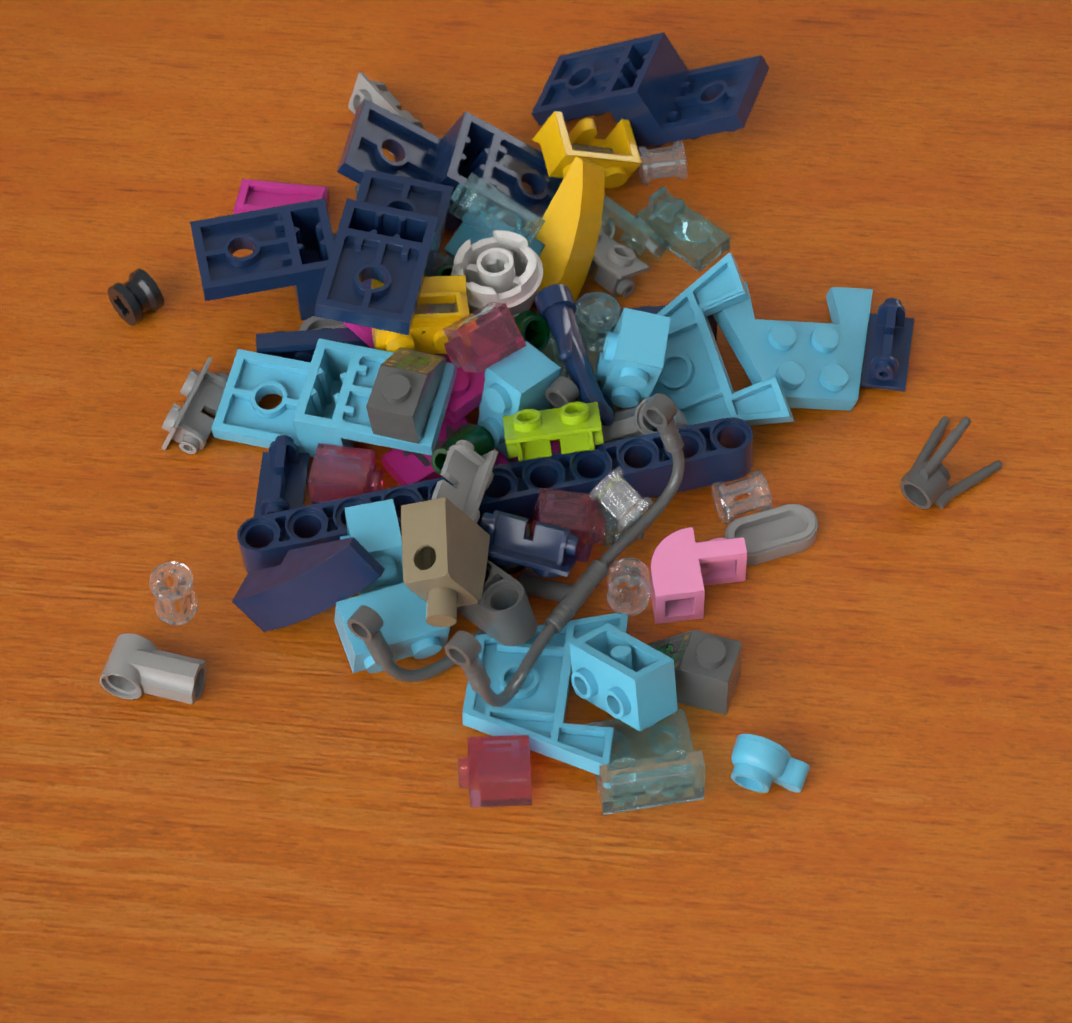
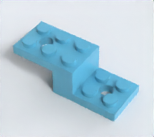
(319, 402)

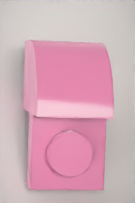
(683, 569)

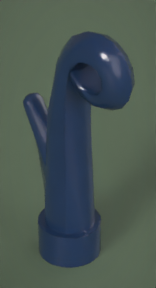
(558, 308)

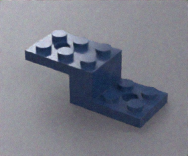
(652, 90)
(465, 149)
(388, 237)
(287, 245)

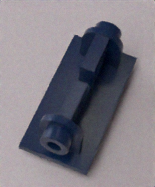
(887, 347)
(282, 477)
(548, 552)

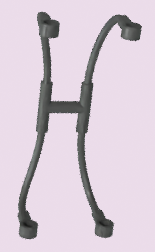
(464, 647)

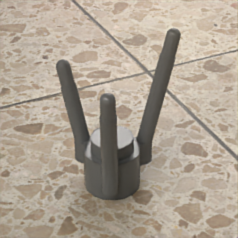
(928, 479)

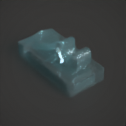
(490, 210)
(687, 232)
(636, 235)

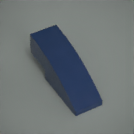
(306, 583)

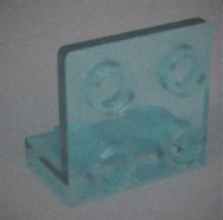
(650, 766)

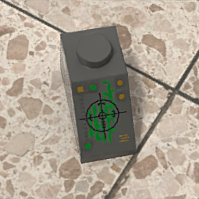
(404, 394)
(704, 668)

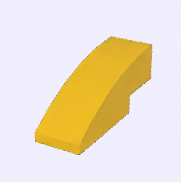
(572, 226)

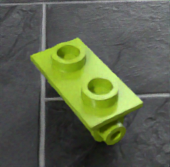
(574, 424)

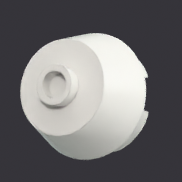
(499, 271)

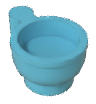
(763, 761)

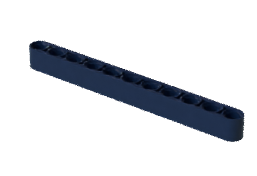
(711, 452)

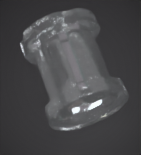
(662, 162)
(725, 495)
(620, 498)
(180, 592)
(623, 599)

